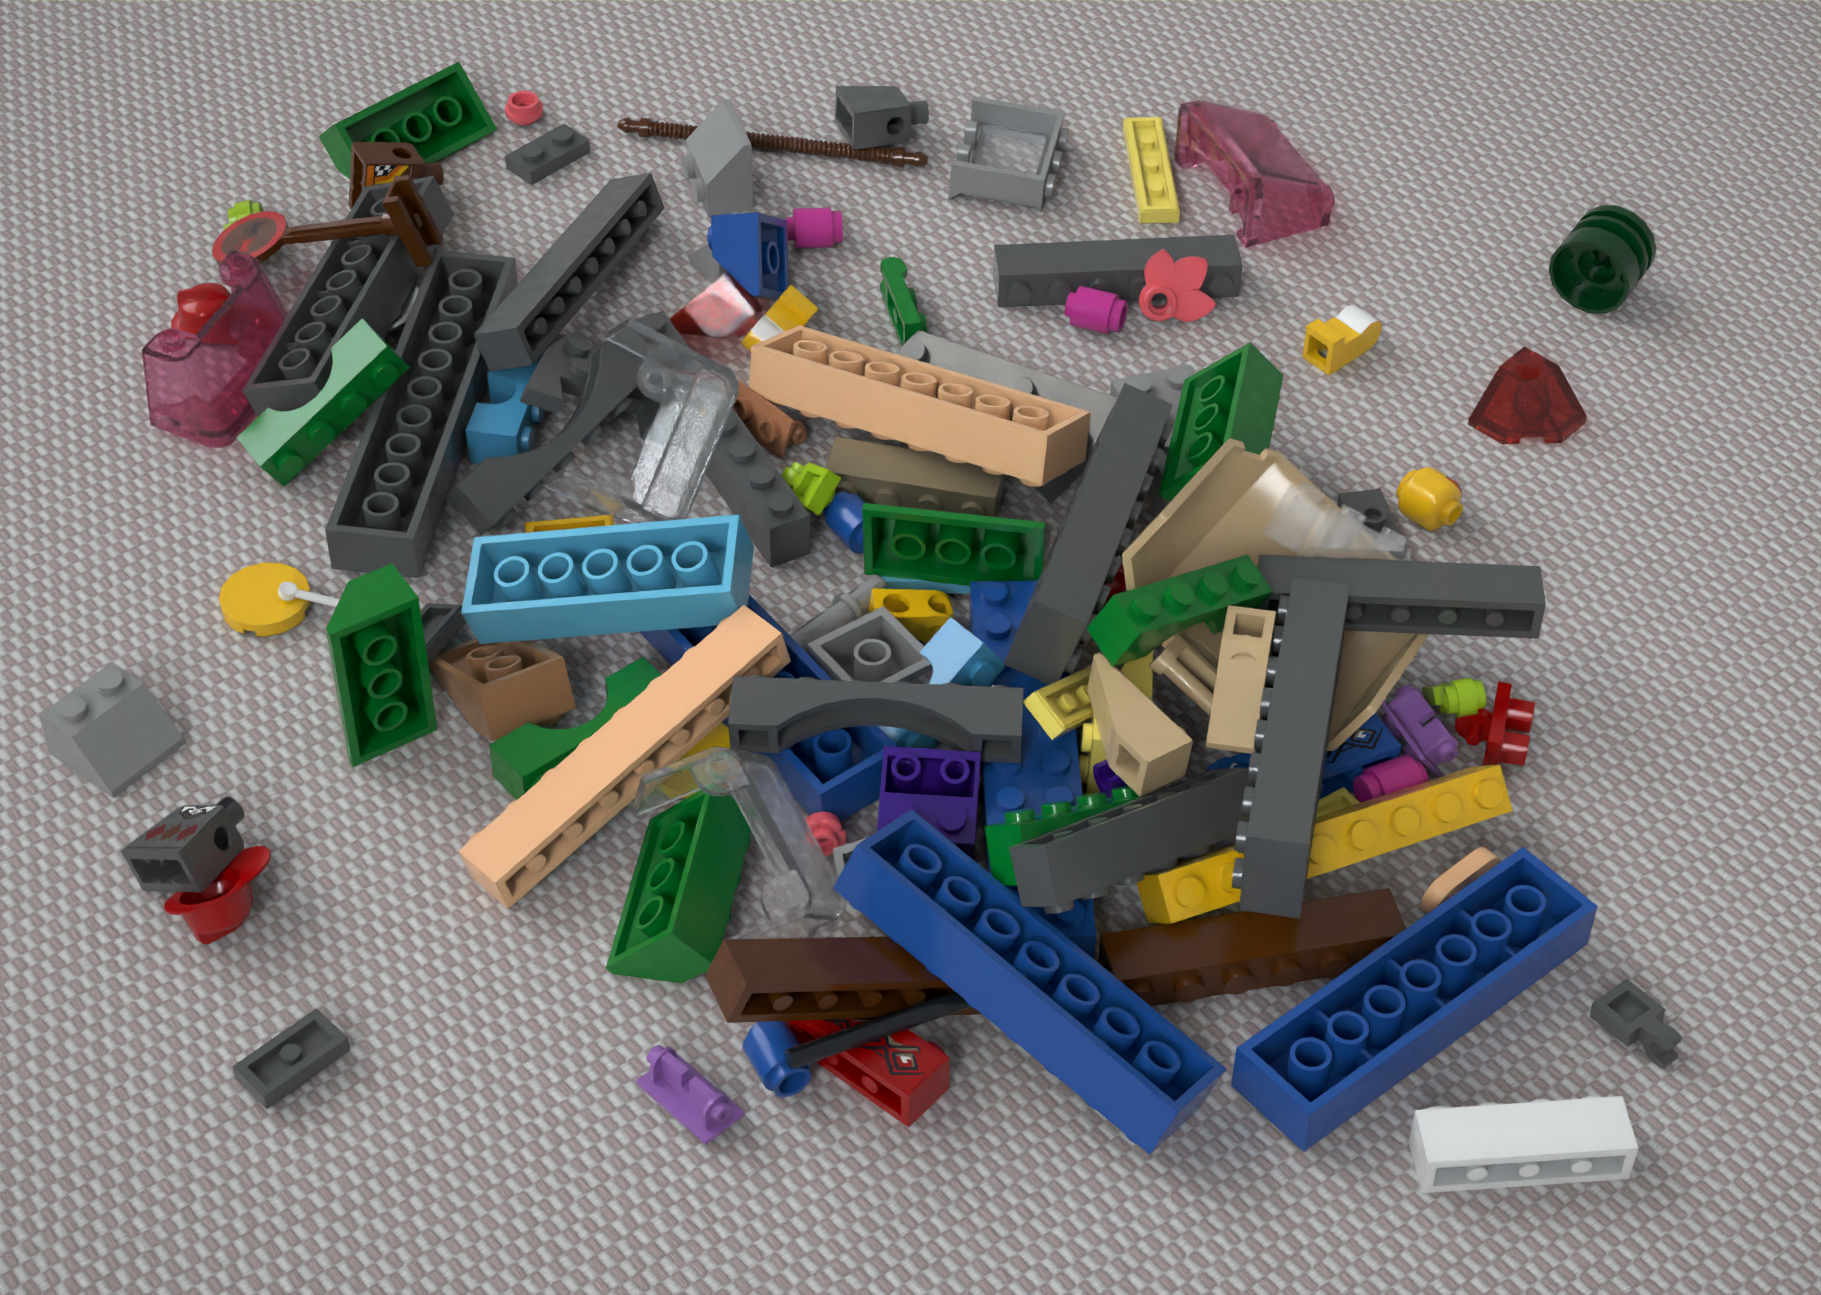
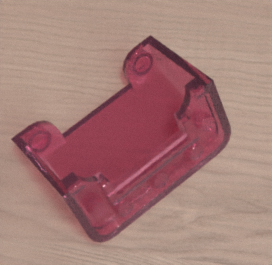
(1258, 167)
(200, 378)

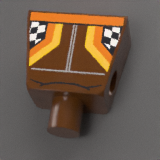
(382, 161)

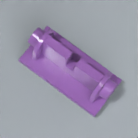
(1427, 743)
(688, 1095)

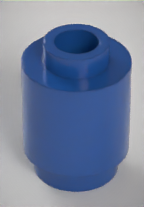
(845, 519)
(765, 1051)

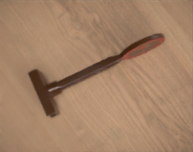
(405, 216)

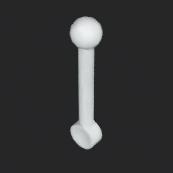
(288, 591)

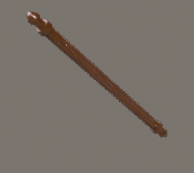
(896, 156)

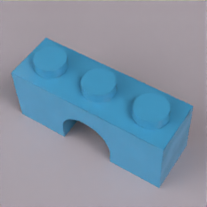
(506, 423)
(955, 658)

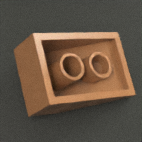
(505, 684)

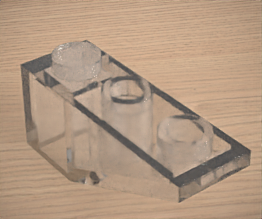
(1319, 530)

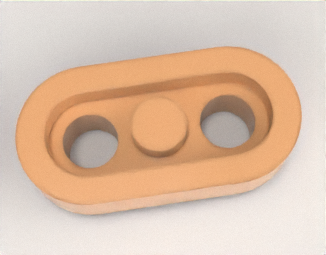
(1458, 877)

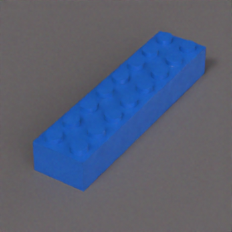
(825, 772)
(1029, 980)
(1412, 998)

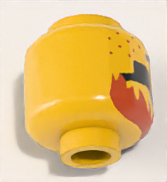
(1429, 498)

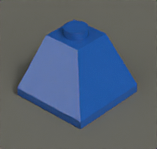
(752, 251)

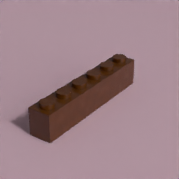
(1250, 948)
(819, 979)

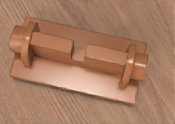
(766, 422)

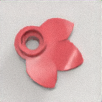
(1179, 284)

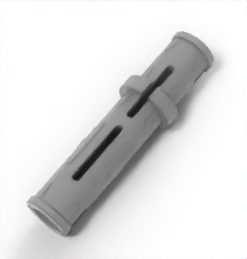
(843, 610)

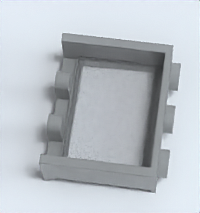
(1009, 153)

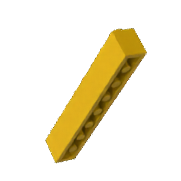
(1338, 840)

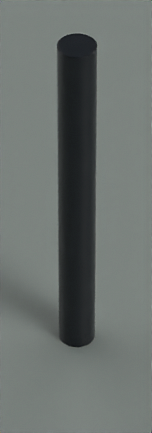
(874, 1029)

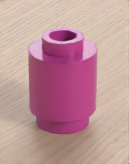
(815, 227)
(1096, 310)
(1389, 777)

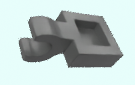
(1635, 1016)

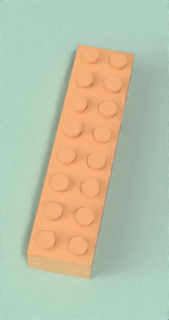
(920, 405)

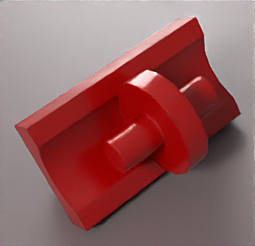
(1491, 726)

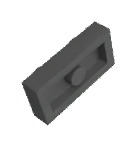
(547, 154)
(291, 1058)

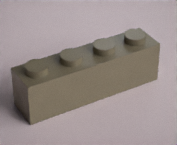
(914, 479)

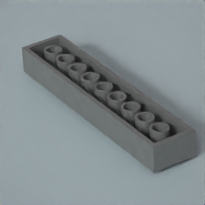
(420, 421)

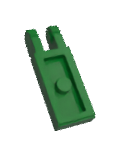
(900, 300)

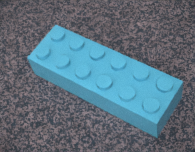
(607, 579)

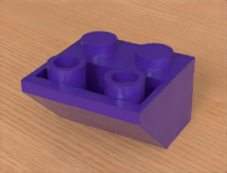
(936, 786)

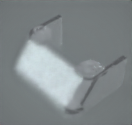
(691, 417)
(801, 893)

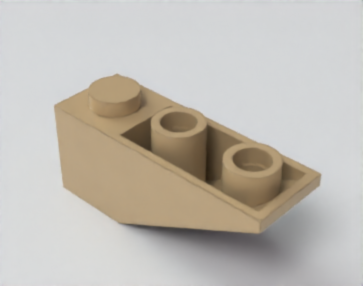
(1240, 678)
(1136, 735)

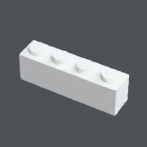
(1522, 1144)

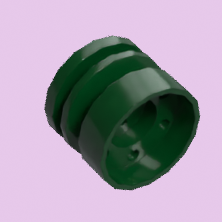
(1602, 259)

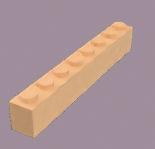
(607, 767)

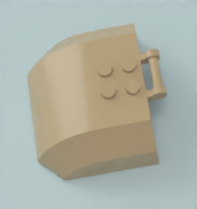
(1223, 518)

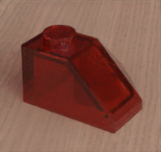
(719, 311)
(1528, 400)

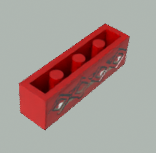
(893, 1072)

